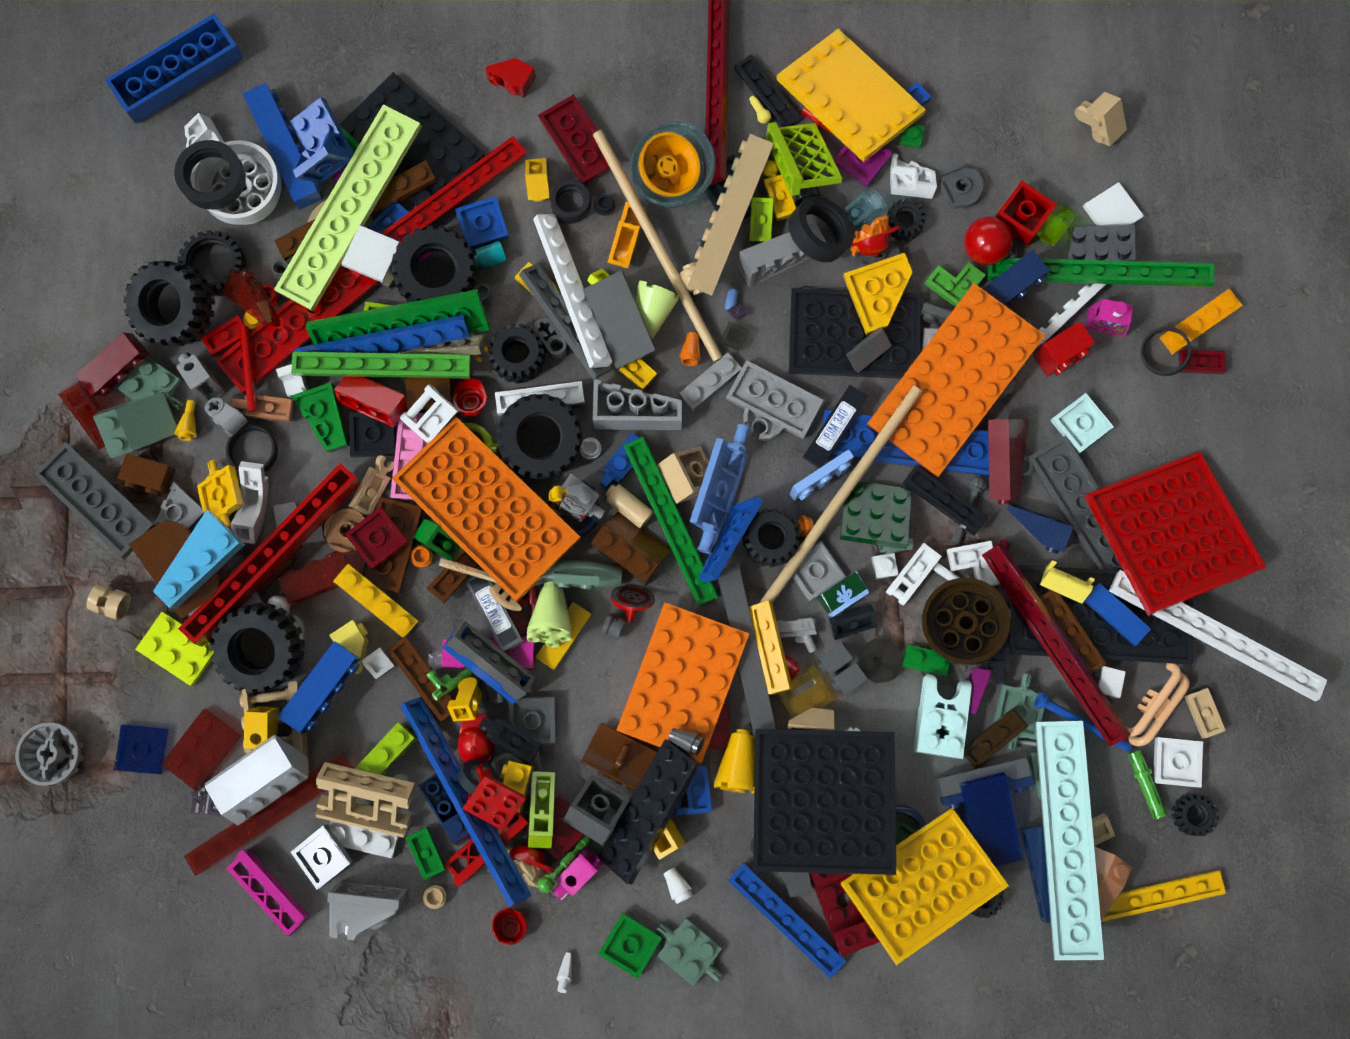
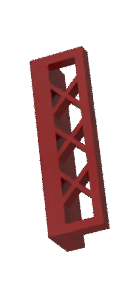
(478, 862)

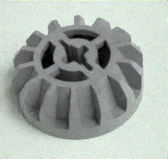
(34, 749)

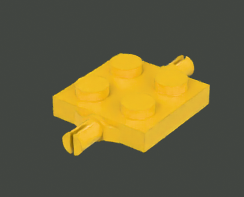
(220, 492)

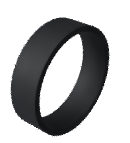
(1163, 329)
(231, 441)

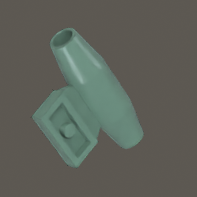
(583, 574)

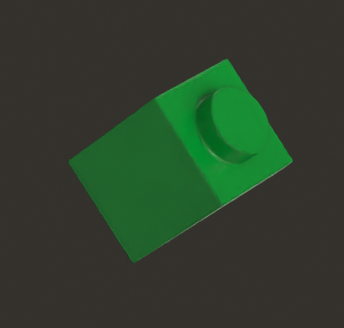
(437, 540)

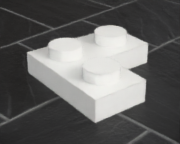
(971, 557)

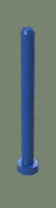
(1043, 701)

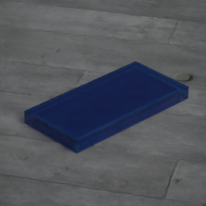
(992, 817)

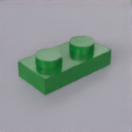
(924, 661)
(425, 853)

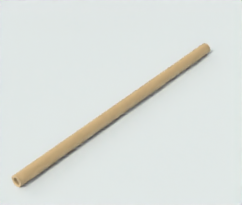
(657, 245)
(842, 494)

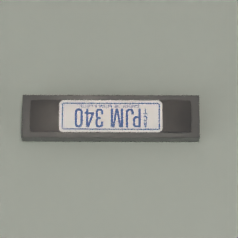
(494, 614)

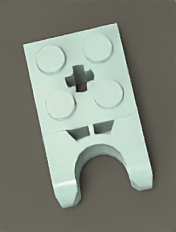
(937, 713)

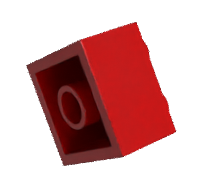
(1025, 212)
(1064, 349)

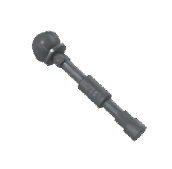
(976, 486)

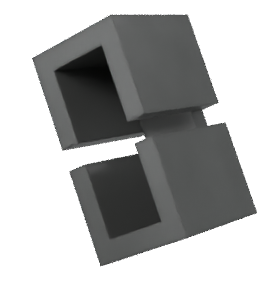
(846, 680)

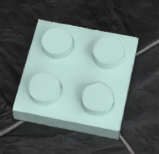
(1082, 423)

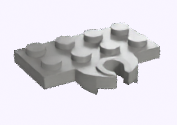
(772, 402)

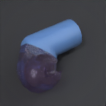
(731, 305)

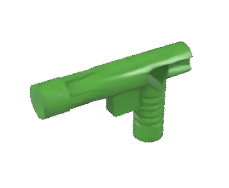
(446, 682)

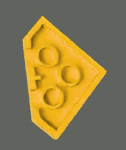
(878, 290)

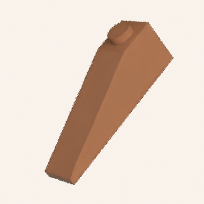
(1111, 878)

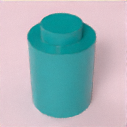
(489, 255)

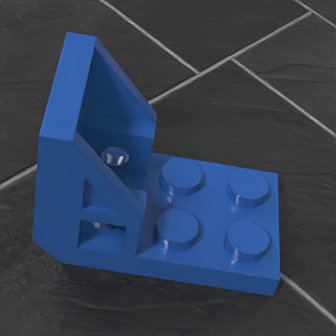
(323, 143)

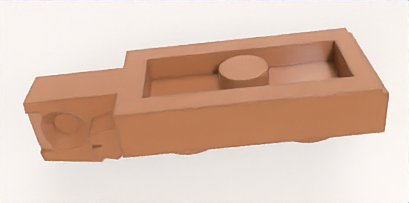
(267, 408)

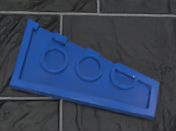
(729, 537)

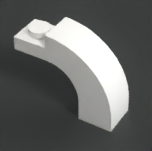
(254, 492)

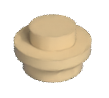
(434, 897)

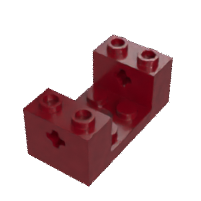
(845, 923)

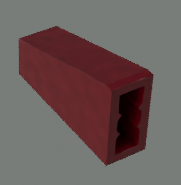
(1006, 458)

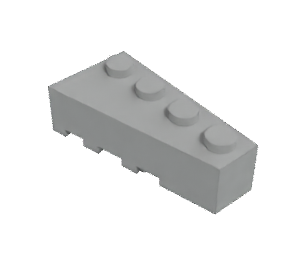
(772, 257)
(633, 410)

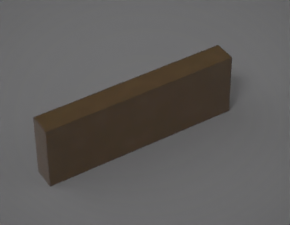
(994, 737)

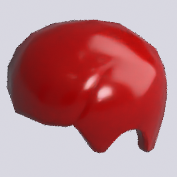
(509, 926)

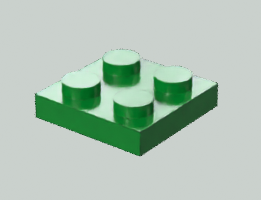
(630, 945)

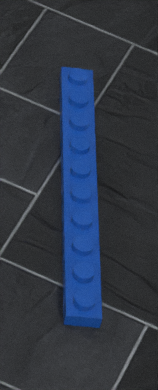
(482, 833)

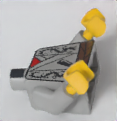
(575, 500)

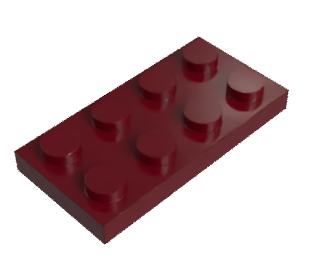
(573, 136)

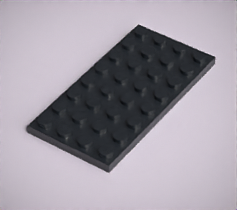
(1160, 645)

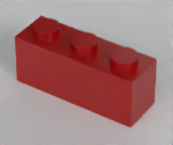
(371, 399)

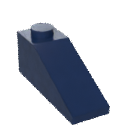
(1046, 529)

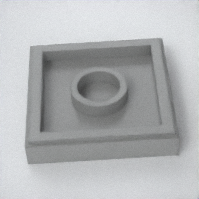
(817, 572)

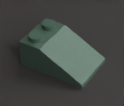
(135, 424)

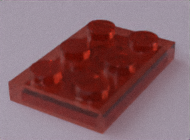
(201, 750)

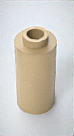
(628, 505)

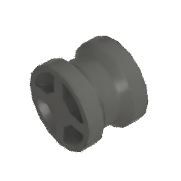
(613, 626)

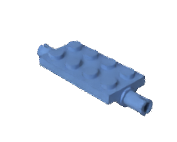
(720, 486)

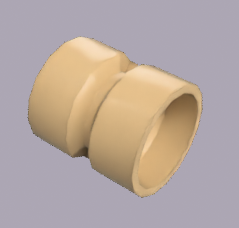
(108, 601)

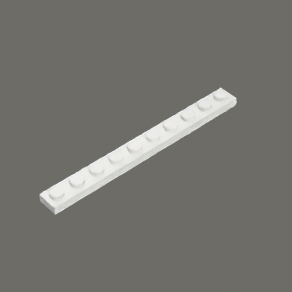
(1230, 642)

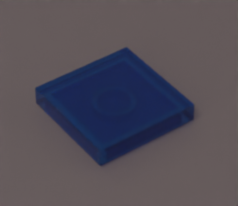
(141, 749)

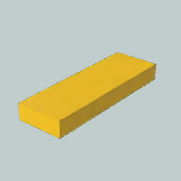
(553, 656)

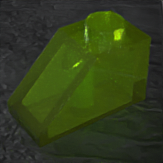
(1056, 224)

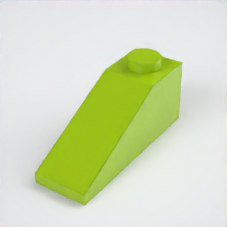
(541, 810)

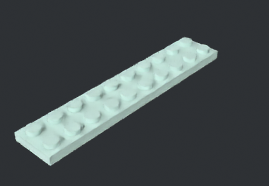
(1069, 841)

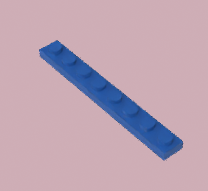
(398, 338)

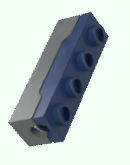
(1016, 771)

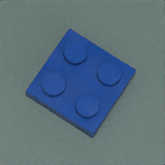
(482, 222)

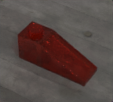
(250, 296)
(83, 408)

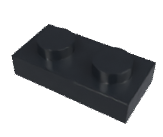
(853, 622)

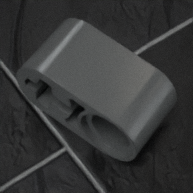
(556, 338)

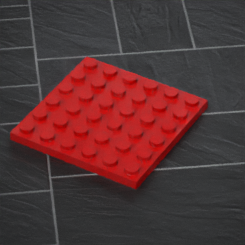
(1174, 533)

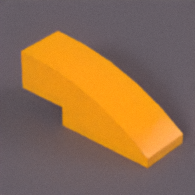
(625, 238)

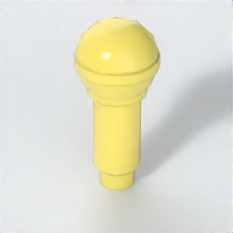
(763, 115)

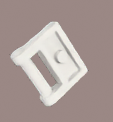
(434, 419)

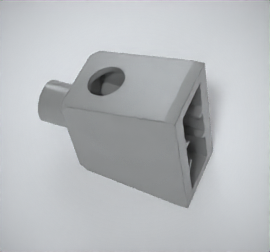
(195, 374)

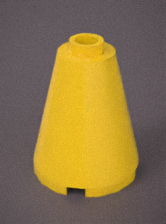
(738, 764)

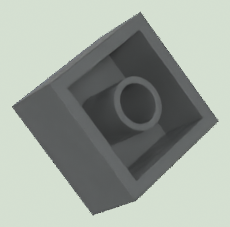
(596, 809)

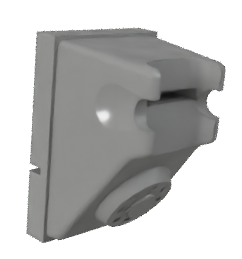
(361, 907)

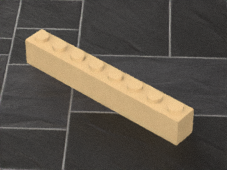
(730, 214)

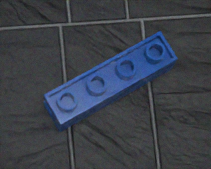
(319, 688)

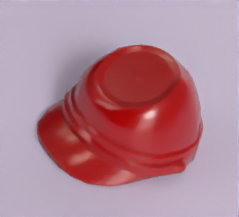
(470, 397)

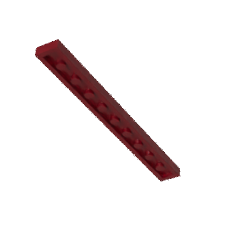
(717, 83)
(1056, 645)

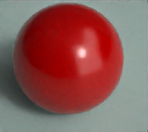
(988, 241)

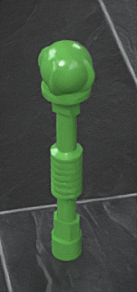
(547, 883)

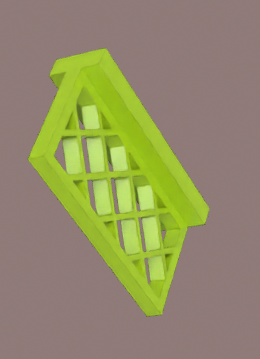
(786, 159)

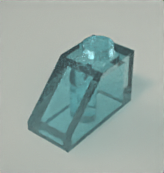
(865, 208)

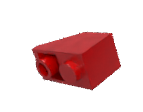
(512, 75)

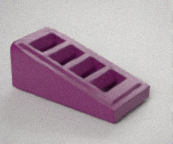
(979, 680)

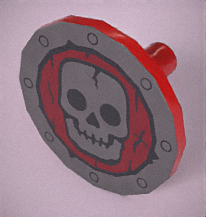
(632, 599)

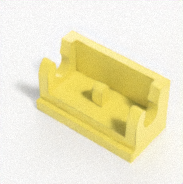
(1066, 584)

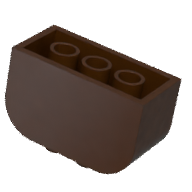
(158, 550)

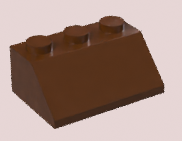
(630, 548)

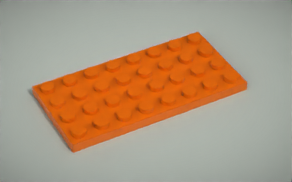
(959, 378)
(486, 509)

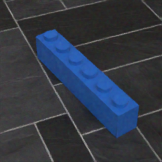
(281, 143)

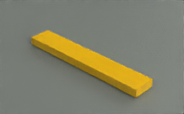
(1166, 894)

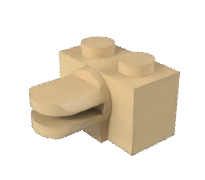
(1104, 117)

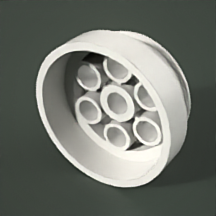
(212, 177)

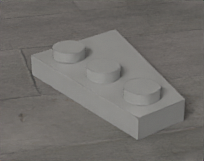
(179, 508)

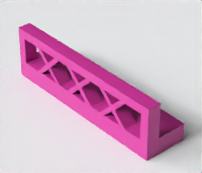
(271, 887)

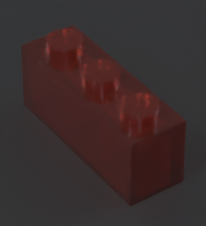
(313, 578)

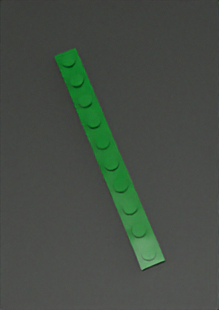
(1119, 272)

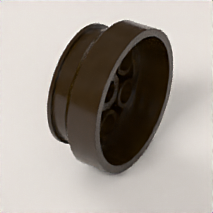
(943, 602)

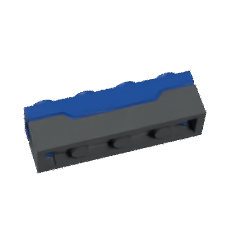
(489, 662)

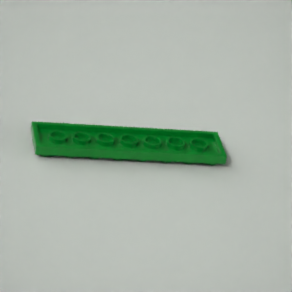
(401, 315)

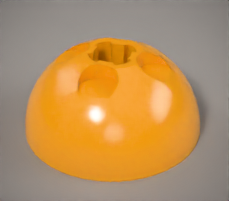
(675, 157)

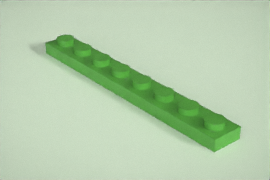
(381, 365)

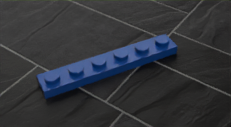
(786, 920)

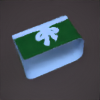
(843, 594)

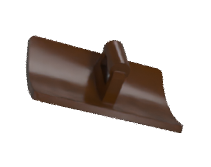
(618, 756)

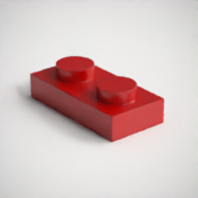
(223, 336)

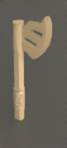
(501, 599)

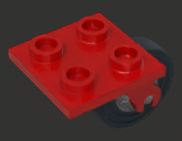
(487, 796)

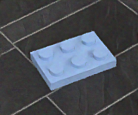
(822, 476)

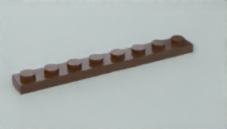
(397, 190)

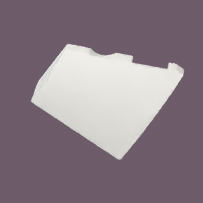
(201, 129)
(911, 179)

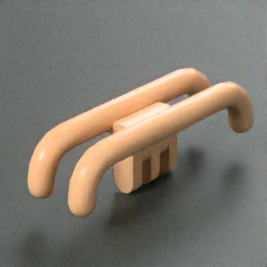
(1159, 707)

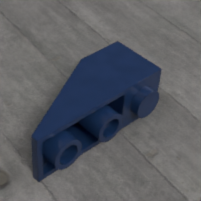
(444, 810)

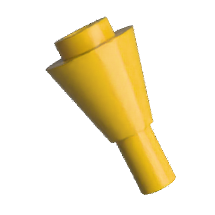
(187, 427)

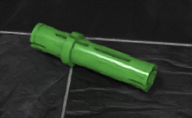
(1149, 789)

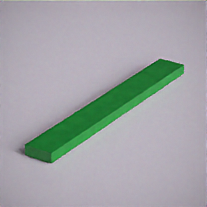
(669, 519)

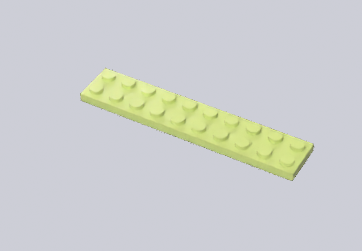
(348, 207)

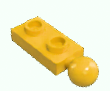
(777, 189)

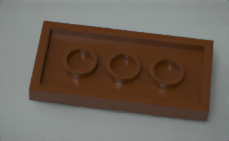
(392, 572)

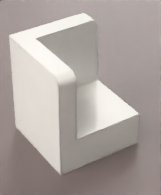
(292, 383)
(1110, 681)

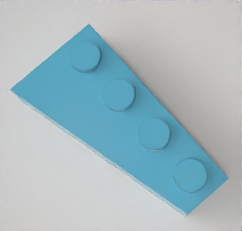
(199, 559)

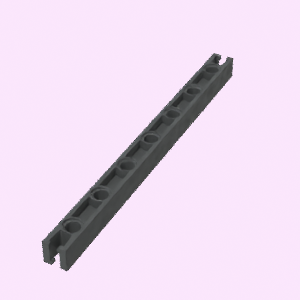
(753, 682)

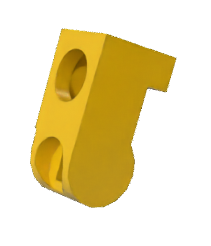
(467, 701)

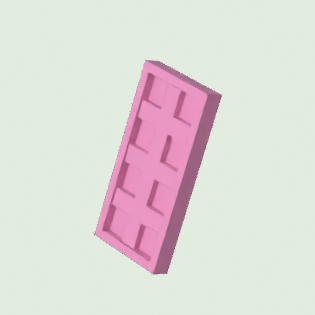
(407, 446)

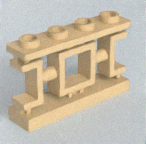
(369, 787)

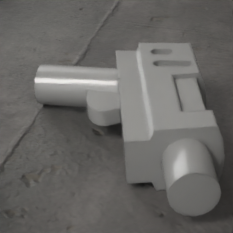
(801, 629)

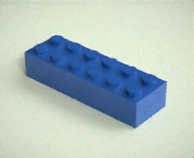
(174, 68)

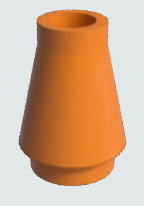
(691, 350)

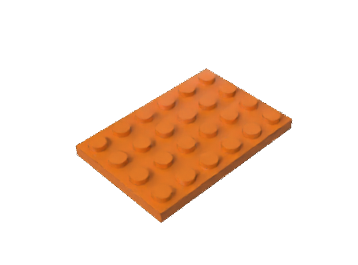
(683, 678)

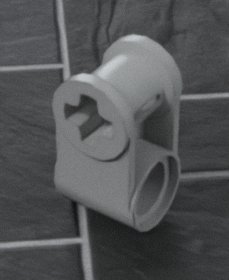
(225, 416)

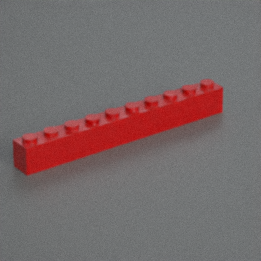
(270, 554)

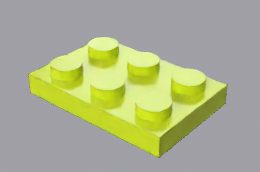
(174, 651)

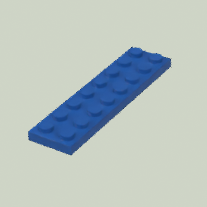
(970, 458)

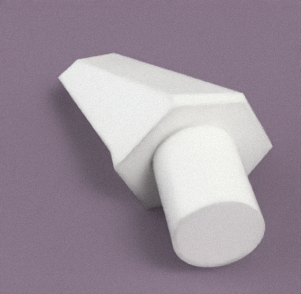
(565, 973)

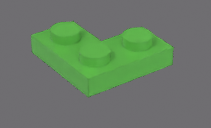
(953, 288)

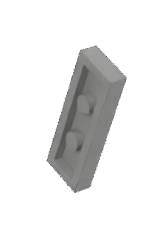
(710, 381)

